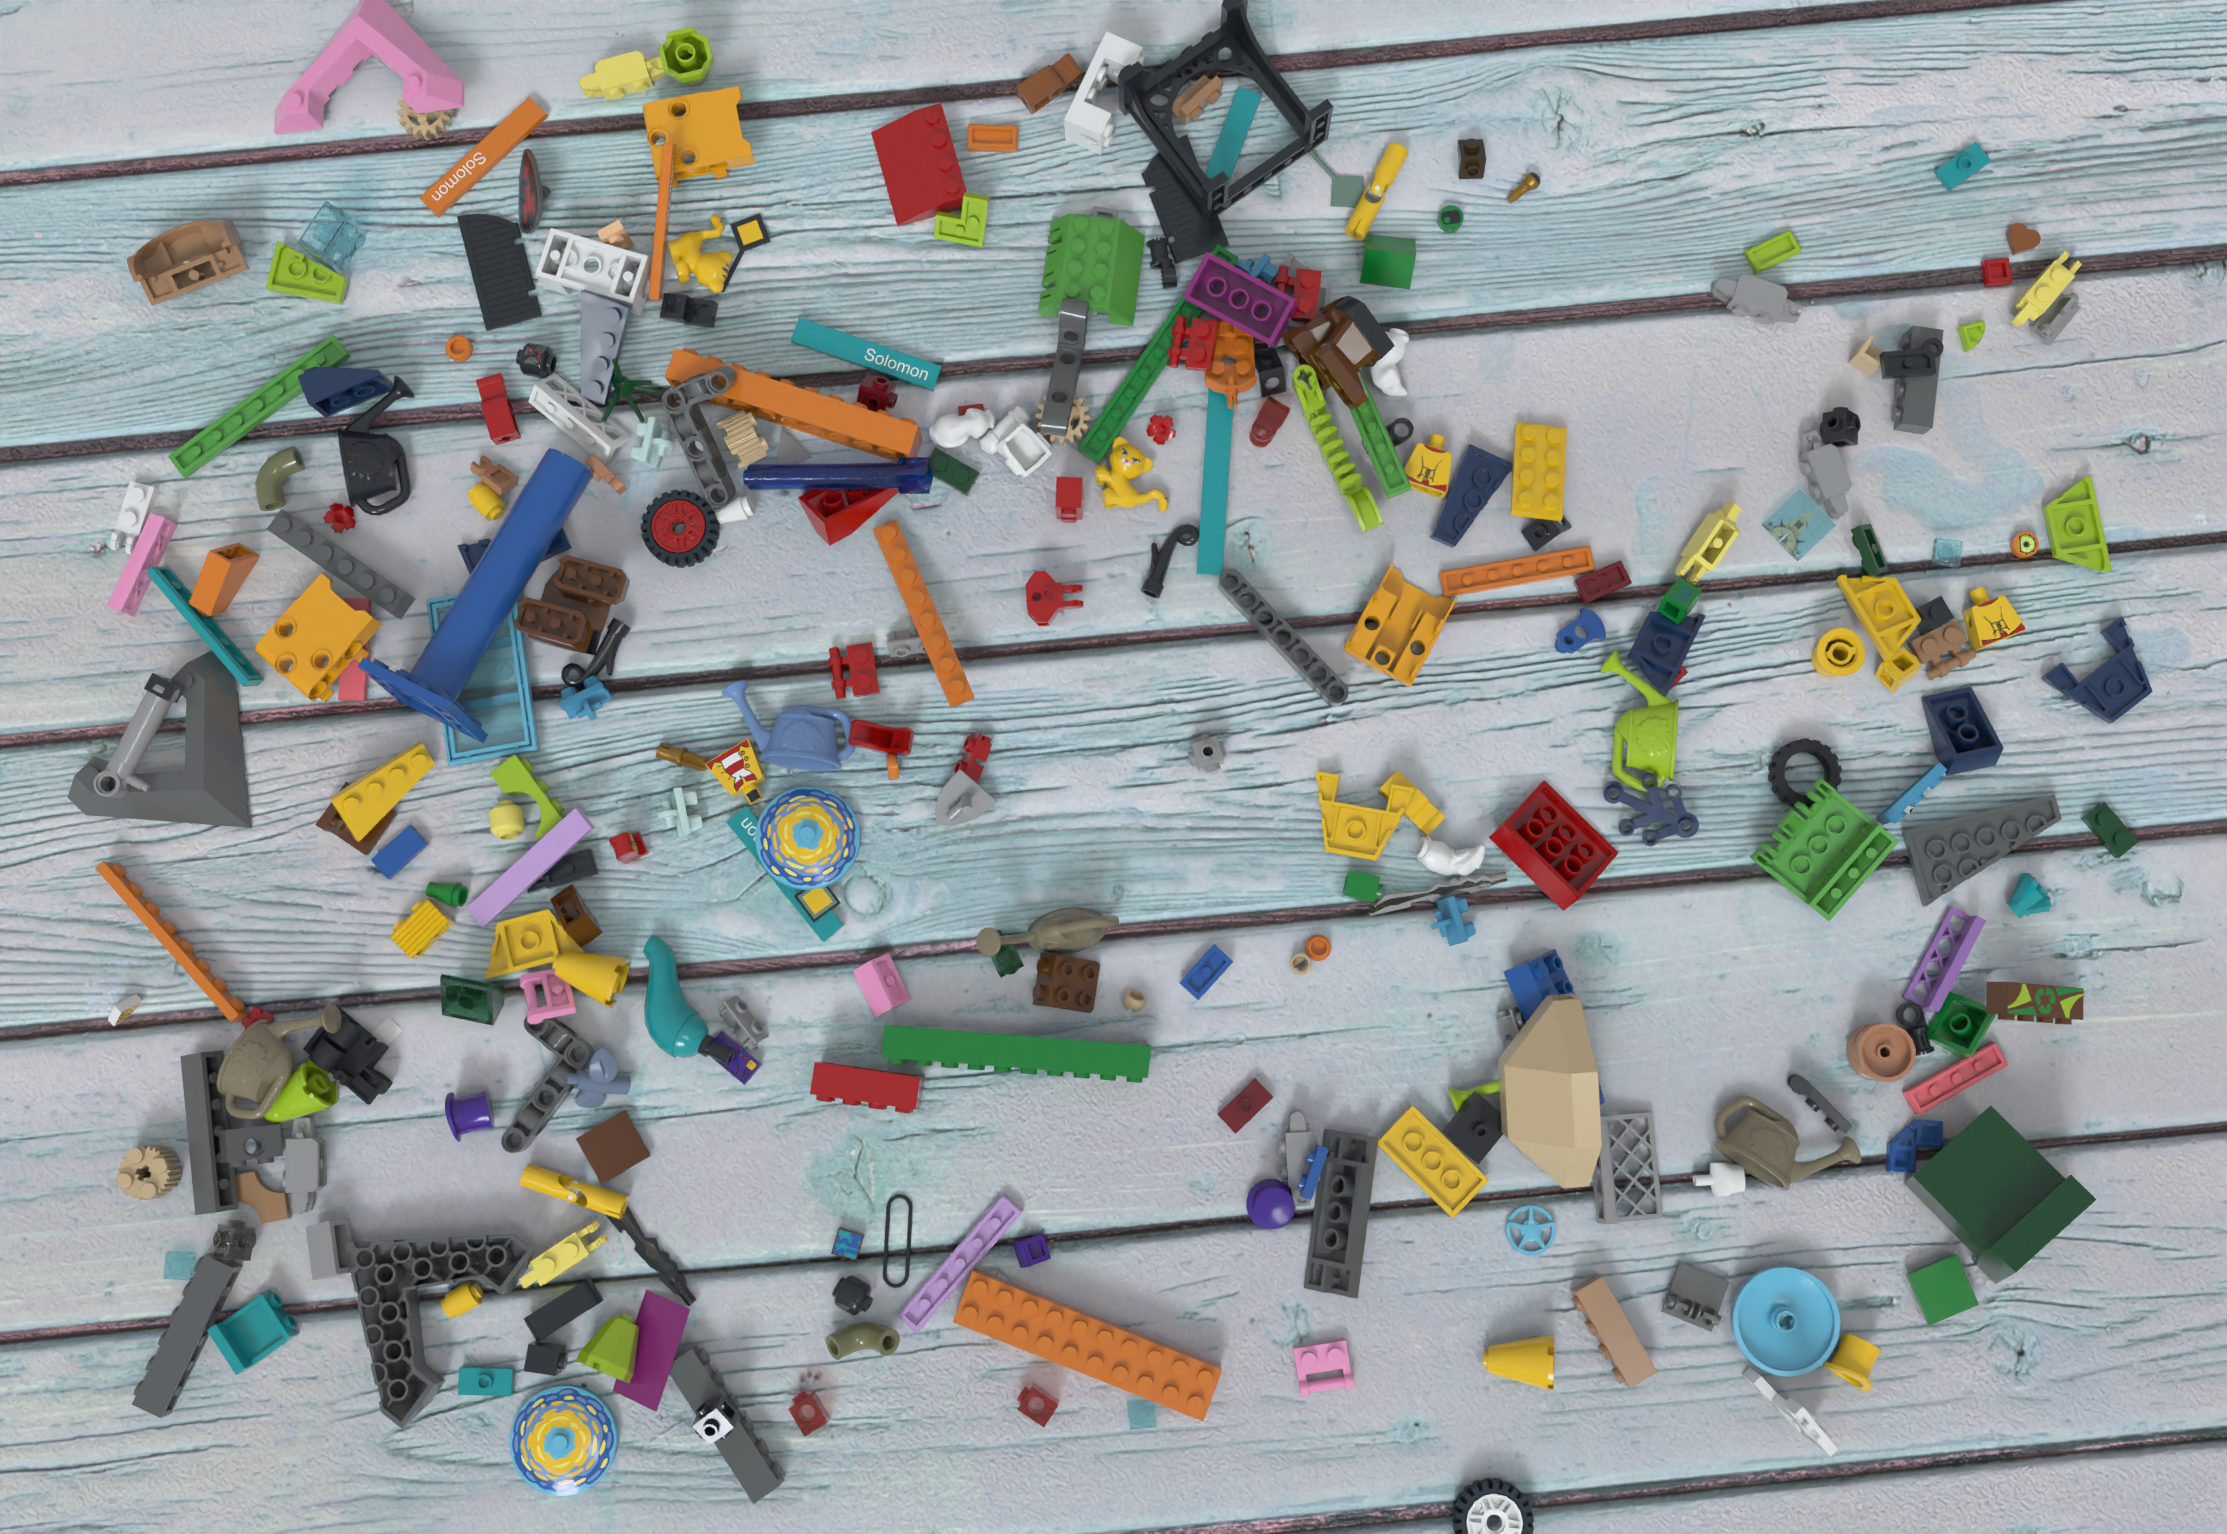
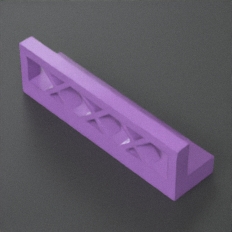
(1953, 963)

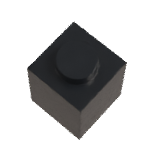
(1933, 615)
(545, 1358)

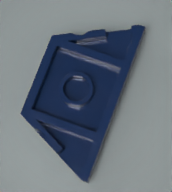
(1663, 648)

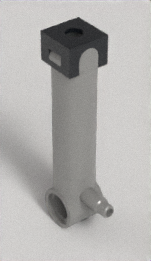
(137, 738)

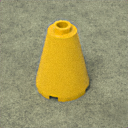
(593, 974)
(1523, 1361)

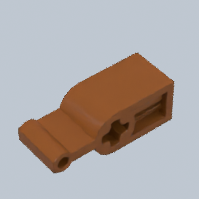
(1048, 83)

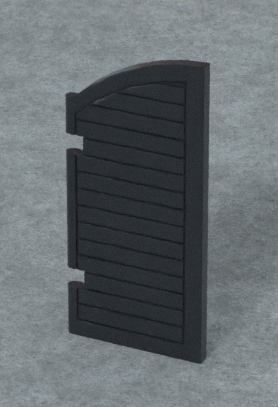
(1180, 212)
(499, 270)

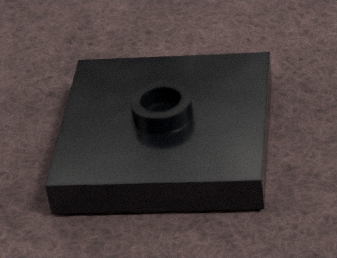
(1475, 1127)

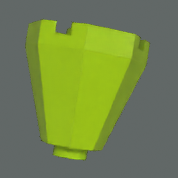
(687, 56)
(613, 1348)

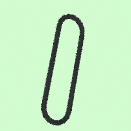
(887, 1237)

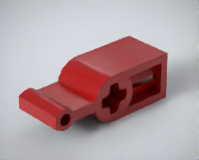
(497, 409)

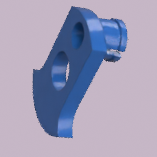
(1568, 640)

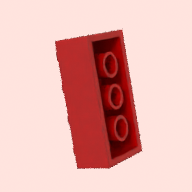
(866, 1085)

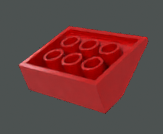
(920, 165)
(1554, 845)

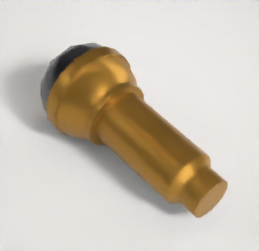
(1530, 182)

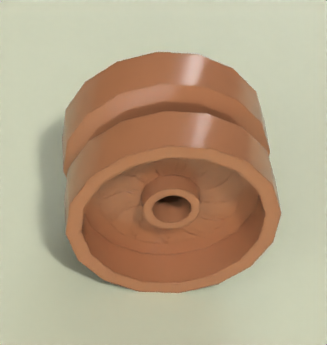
(1896, 1048)

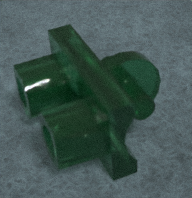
(1007, 959)

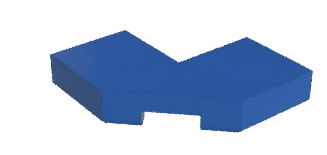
(1902, 1148)

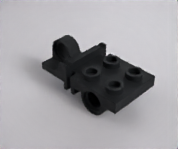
(350, 1058)

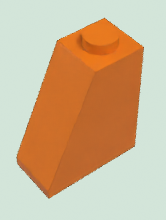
(222, 578)

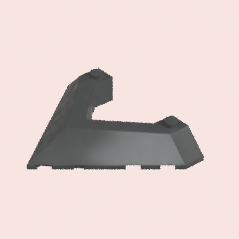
(213, 780)
(387, 1285)

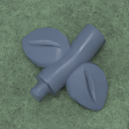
(599, 1080)

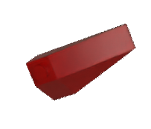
(842, 511)

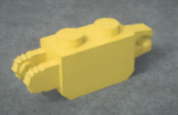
(622, 76)
(2044, 290)
(1709, 543)
(562, 1257)

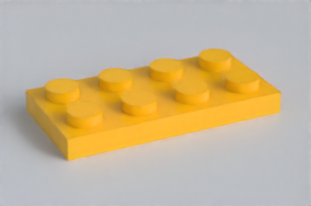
(1538, 471)
(1432, 1161)

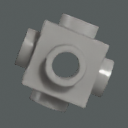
(1204, 762)

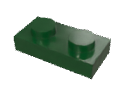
(953, 472)
(1872, 556)
(2109, 830)

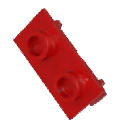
(974, 749)

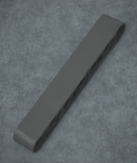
(1277, 626)

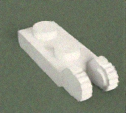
(133, 515)

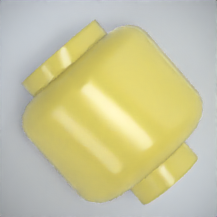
(506, 820)

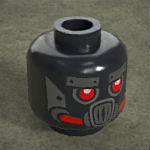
(536, 360)
(852, 1295)

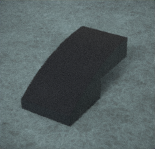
(688, 311)

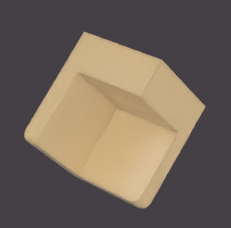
(1866, 356)

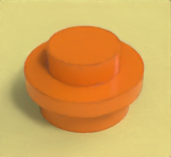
(1318, 947)

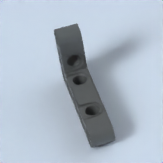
(1065, 367)
(691, 427)
(535, 1112)

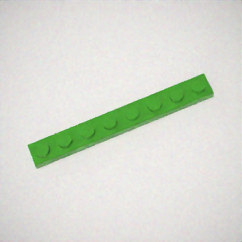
(254, 409)

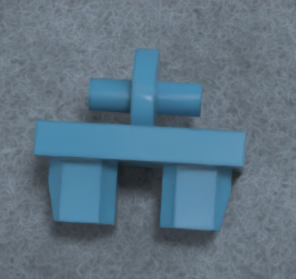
(1262, 269)
(585, 701)
(1450, 921)

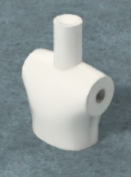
(1723, 1178)

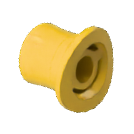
(1838, 653)
(1854, 1361)

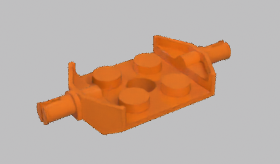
(1236, 377)

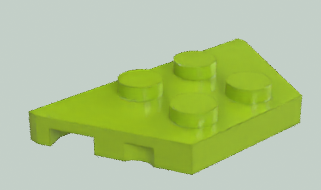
(2077, 528)

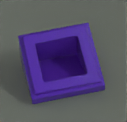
(1031, 1250)

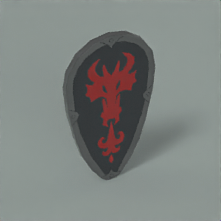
(531, 193)

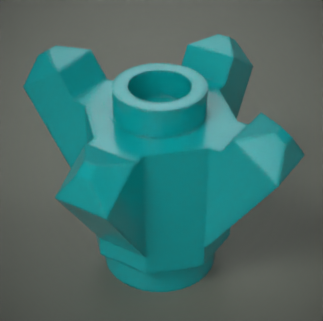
(2029, 897)

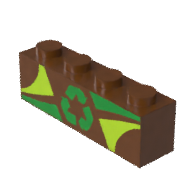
(2034, 1000)

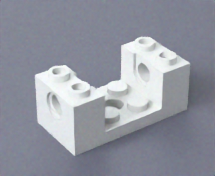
(1084, 121)
(620, 274)

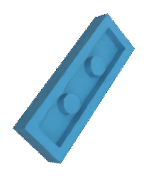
(1912, 794)

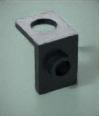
(1269, 366)
(1543, 531)

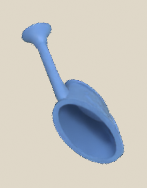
(801, 735)

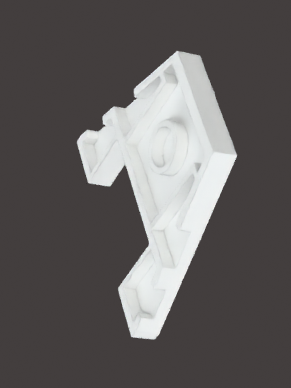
(1795, 1414)

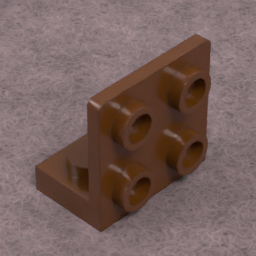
(333, 823)

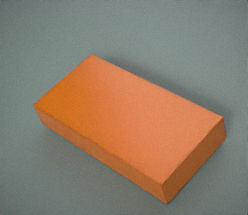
(992, 138)

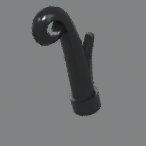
(1160, 561)
(604, 656)

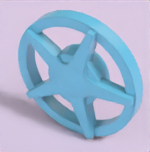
(1530, 1230)

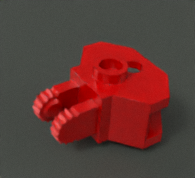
(1051, 596)

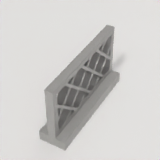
(1603, 1176)

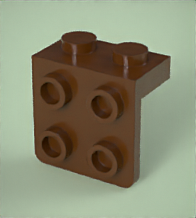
(1066, 982)

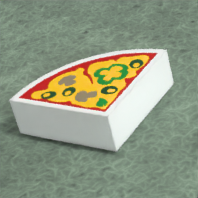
(124, 1009)

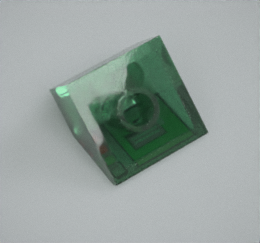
(471, 999)

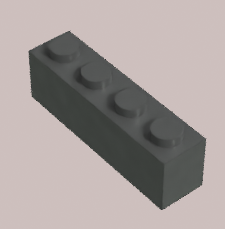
(1916, 394)

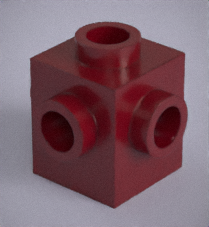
(877, 393)

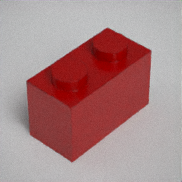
(1069, 499)

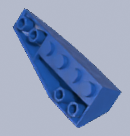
(1535, 980)

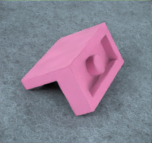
(881, 985)

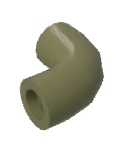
(272, 475)
(861, 1337)

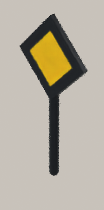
(748, 235)

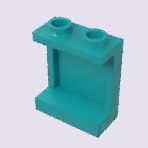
(254, 1332)

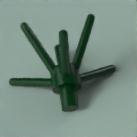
(624, 388)

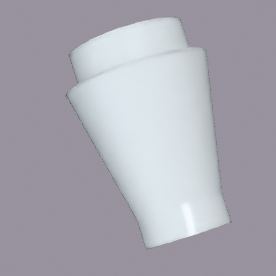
(736, 510)

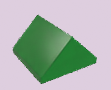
(1388, 261)
(1960, 1025)

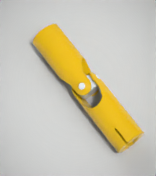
(1384, 177)
(570, 1189)

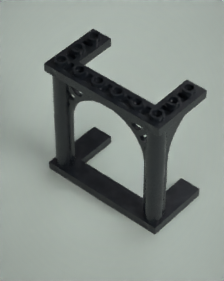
(1236, 34)

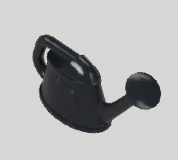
(372, 458)

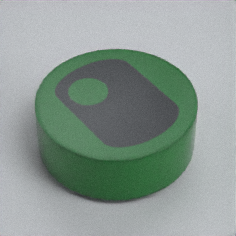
(1450, 218)

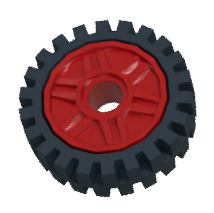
(666, 515)

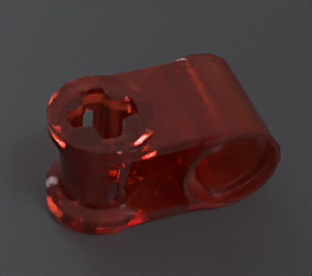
(1270, 420)

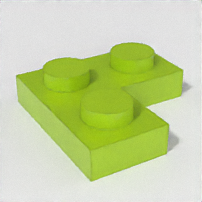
(969, 226)

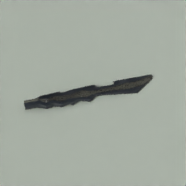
(658, 1260)

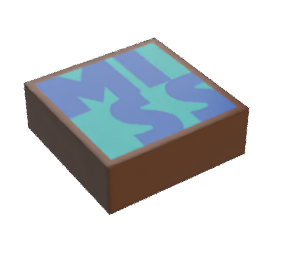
(847, 1244)

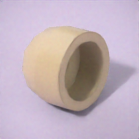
(1297, 960)
(1134, 1000)

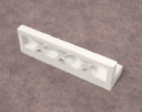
(573, 419)

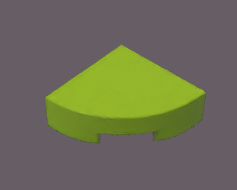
(1971, 334)

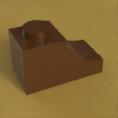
(575, 916)

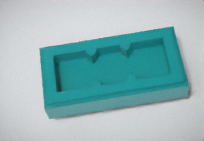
(1962, 166)
(486, 1381)

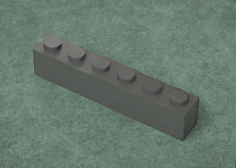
(341, 564)
(205, 1116)
(186, 1335)
(741, 1448)

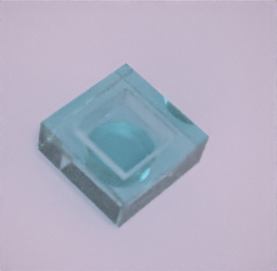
(1947, 552)
(179, 1265)
(1141, 1414)

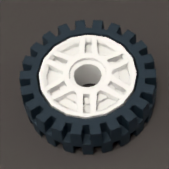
(1491, 1498)

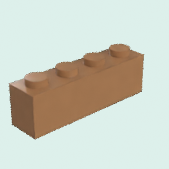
(1613, 1331)

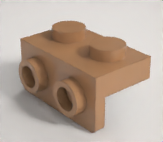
(1197, 98)

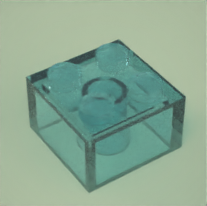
(332, 238)

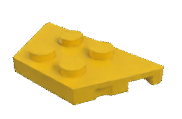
(1881, 610)
(528, 943)

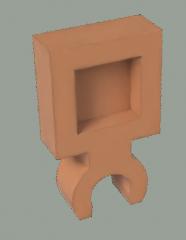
(600, 472)
(496, 478)

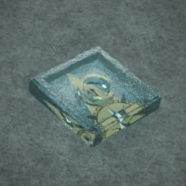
(1798, 525)

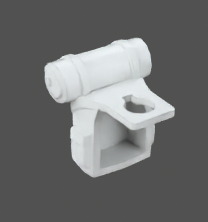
(1017, 443)

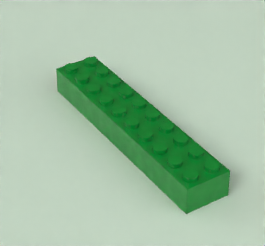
(1015, 1051)

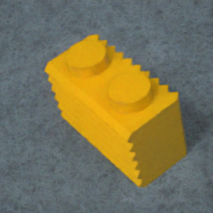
(421, 928)

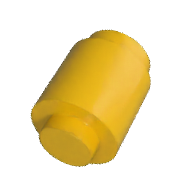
(486, 502)
(462, 1299)

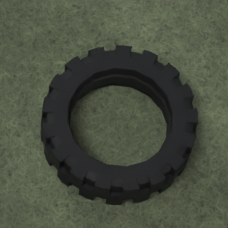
(1780, 758)

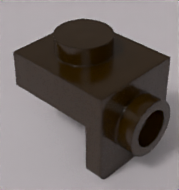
(1471, 158)

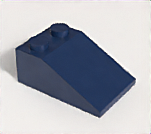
(338, 389)
(1961, 731)

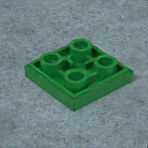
(1942, 1289)

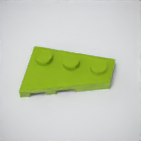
(302, 277)

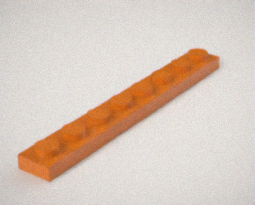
(923, 614)
(166, 933)

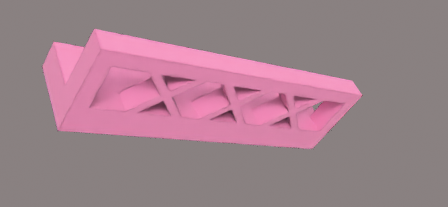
(146, 554)

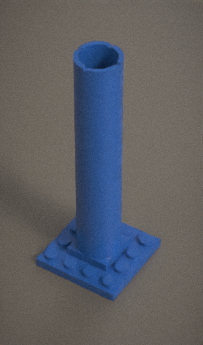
(487, 597)

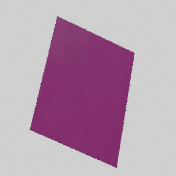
(659, 1335)

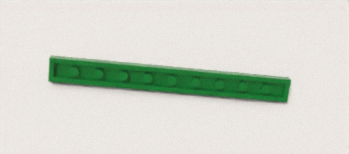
(1141, 378)

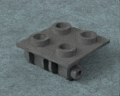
(1695, 1296)

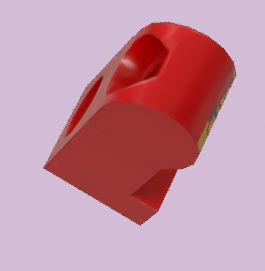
(628, 846)

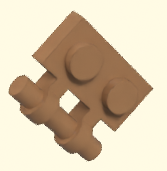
(1937, 642)

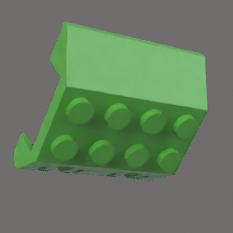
(1093, 263)
(1825, 850)

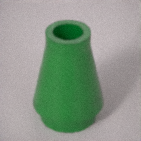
(450, 893)

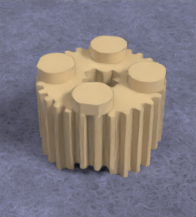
(742, 438)
(135, 1171)

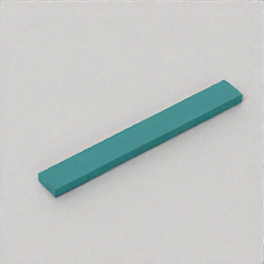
(1214, 485)

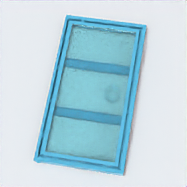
(495, 695)

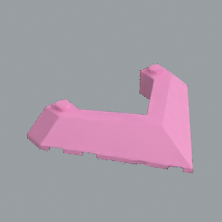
(367, 31)

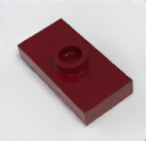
(1602, 582)
(1245, 1105)

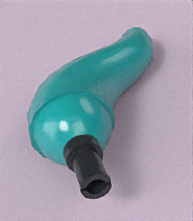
(668, 1014)

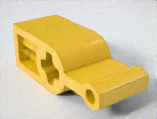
(1420, 810)

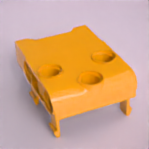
(705, 132)
(1402, 619)
(322, 631)

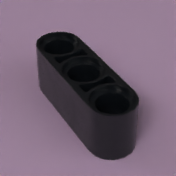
(563, 1309)

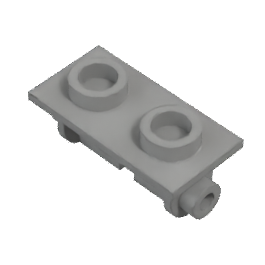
(2056, 317)
(902, 644)
(1510, 1024)
(751, 1030)

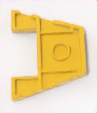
(1358, 829)

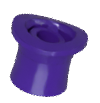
(469, 1113)
(1270, 1204)

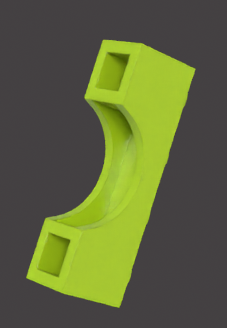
(517, 778)

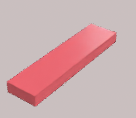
(352, 680)
(1955, 1078)

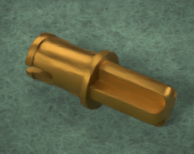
(681, 757)

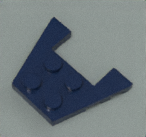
(2112, 686)

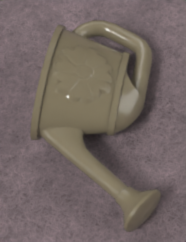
(1055, 932)
(262, 1063)
(1768, 1145)

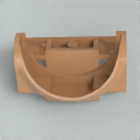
(187, 259)

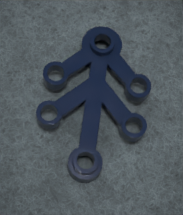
(1654, 812)

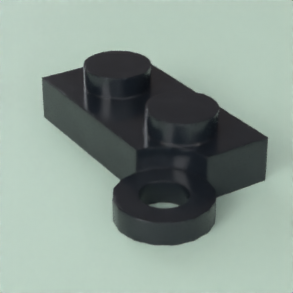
(1910, 362)

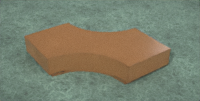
(267, 1202)

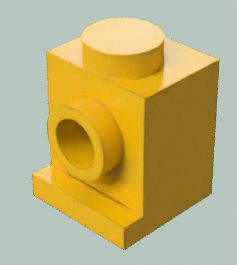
(1898, 670)

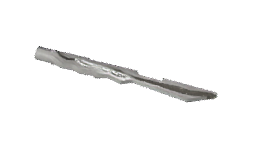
(1437, 892)

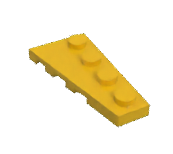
(377, 792)

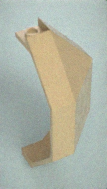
(1553, 1092)

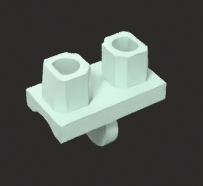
(654, 442)
(684, 823)

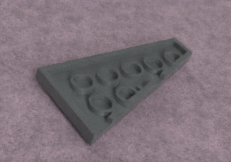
(1963, 846)

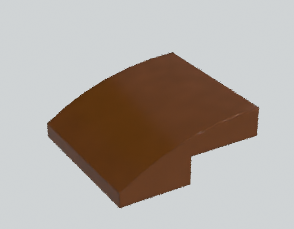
(613, 1147)

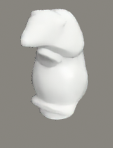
(1385, 371)
(954, 430)
(1441, 859)

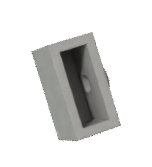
(328, 1249)

